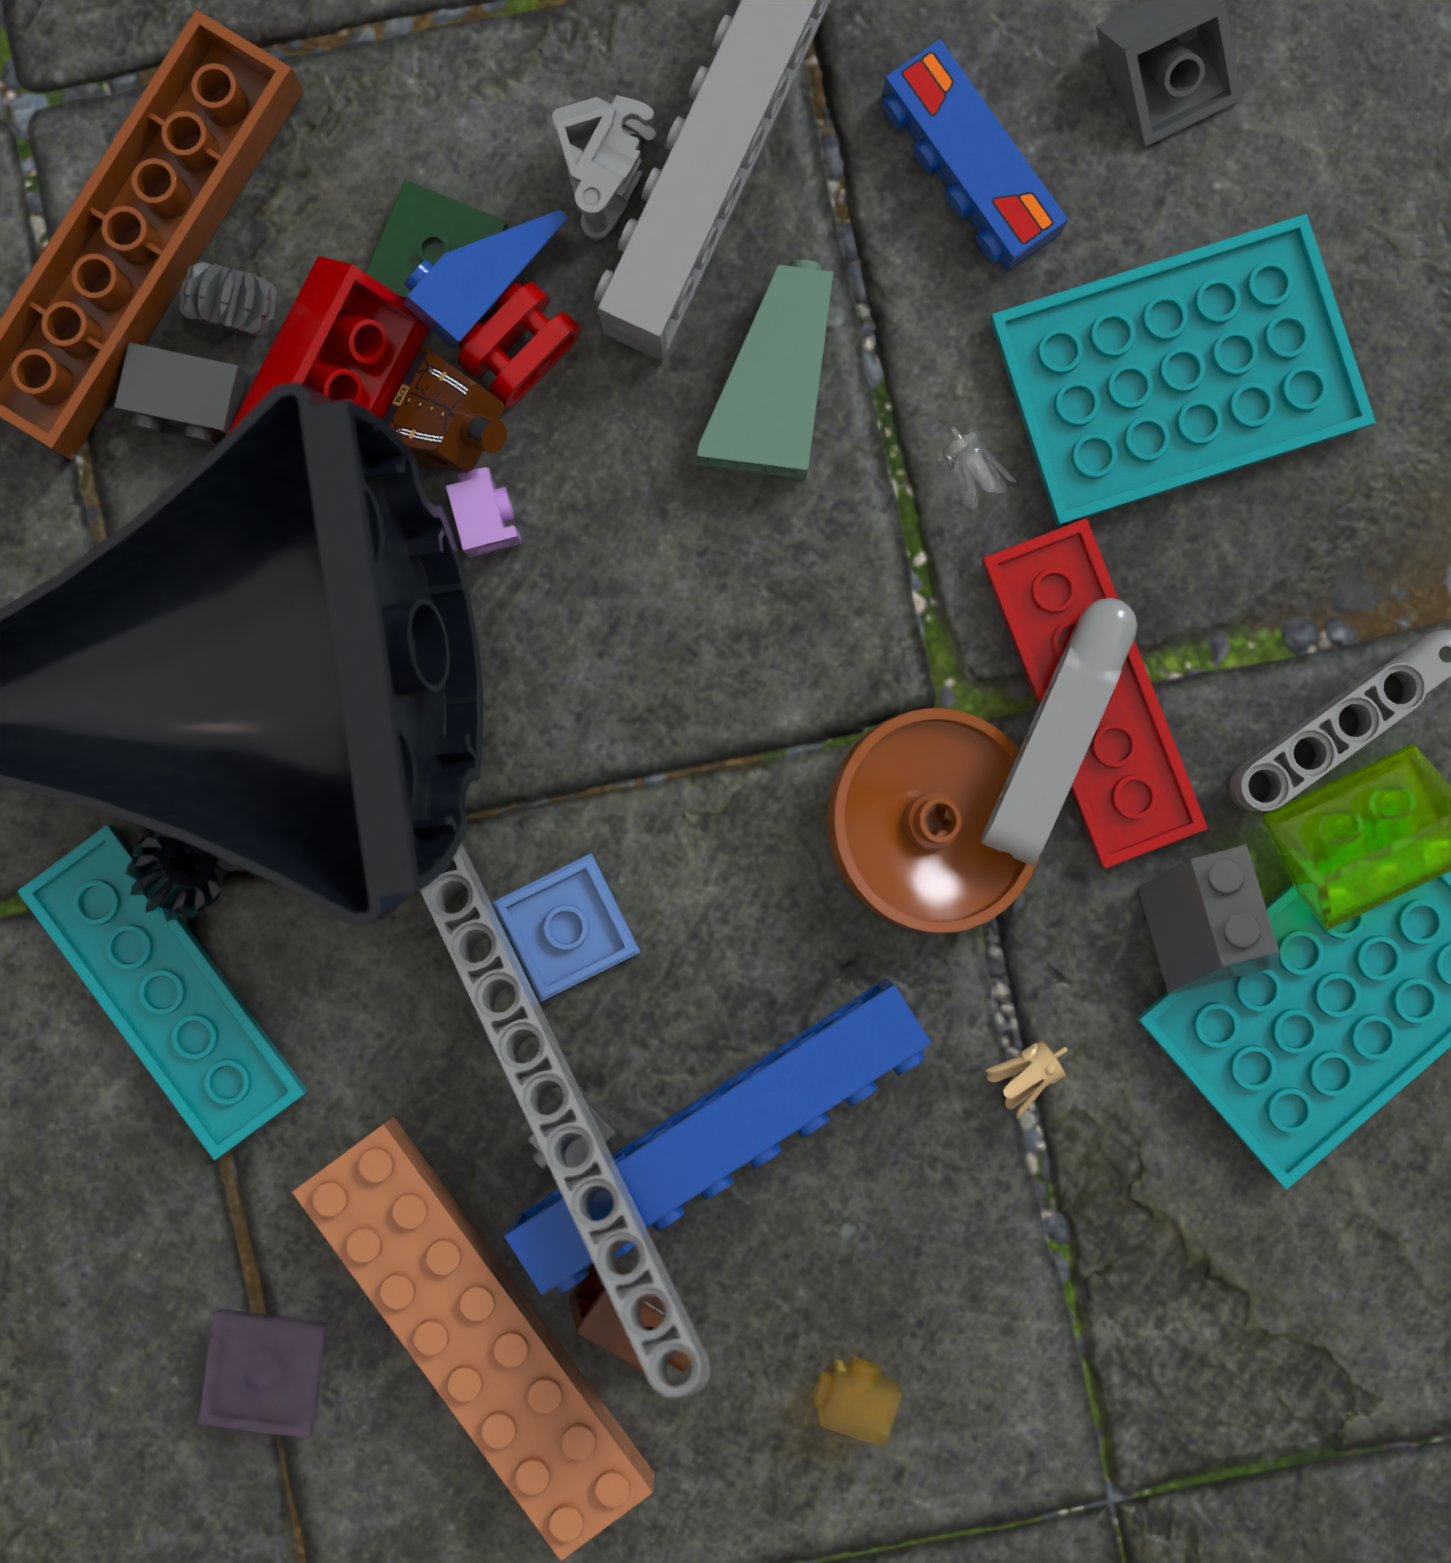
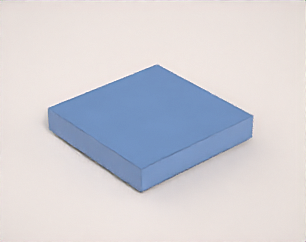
(566, 927)

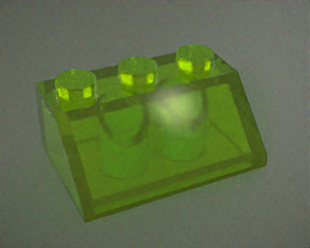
(1366, 836)

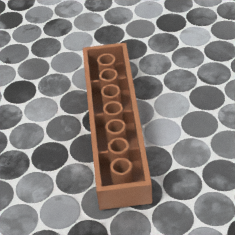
(477, 1338)

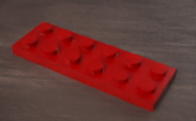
(1132, 777)

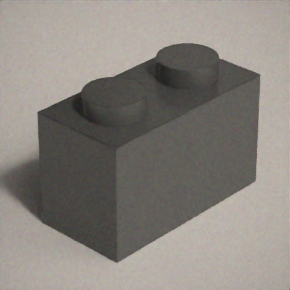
(180, 393)

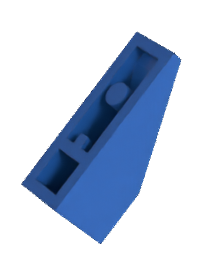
(473, 277)

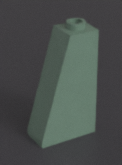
(772, 390)

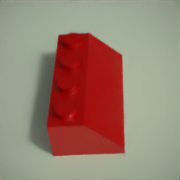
(342, 339)

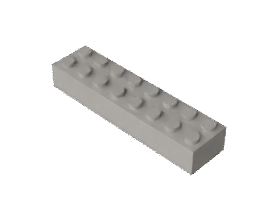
(704, 171)

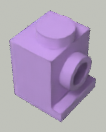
(482, 513)

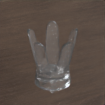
(971, 455)

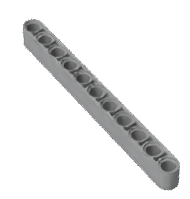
(571, 1122)

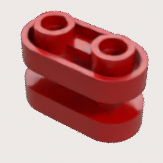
(518, 311)

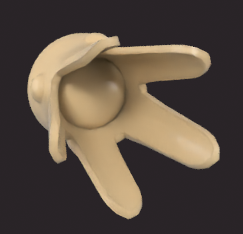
(1037, 1068)

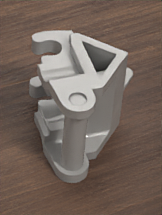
(603, 157)

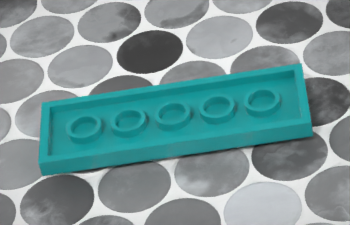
(163, 995)

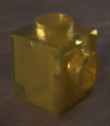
(857, 1400)

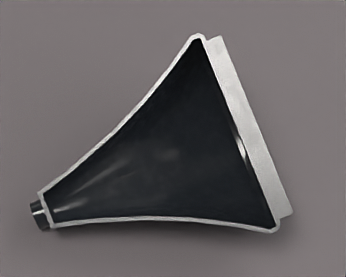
(265, 664)

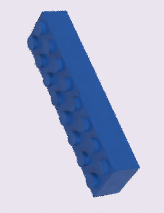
(731, 1127)

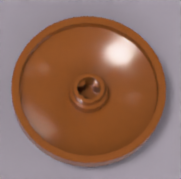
(913, 818)

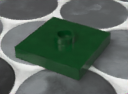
(425, 228)

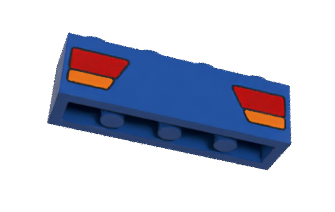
(971, 156)

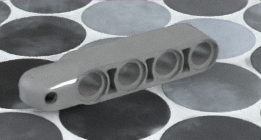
(1419, 671)
(1061, 731)

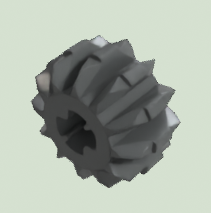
(228, 299)

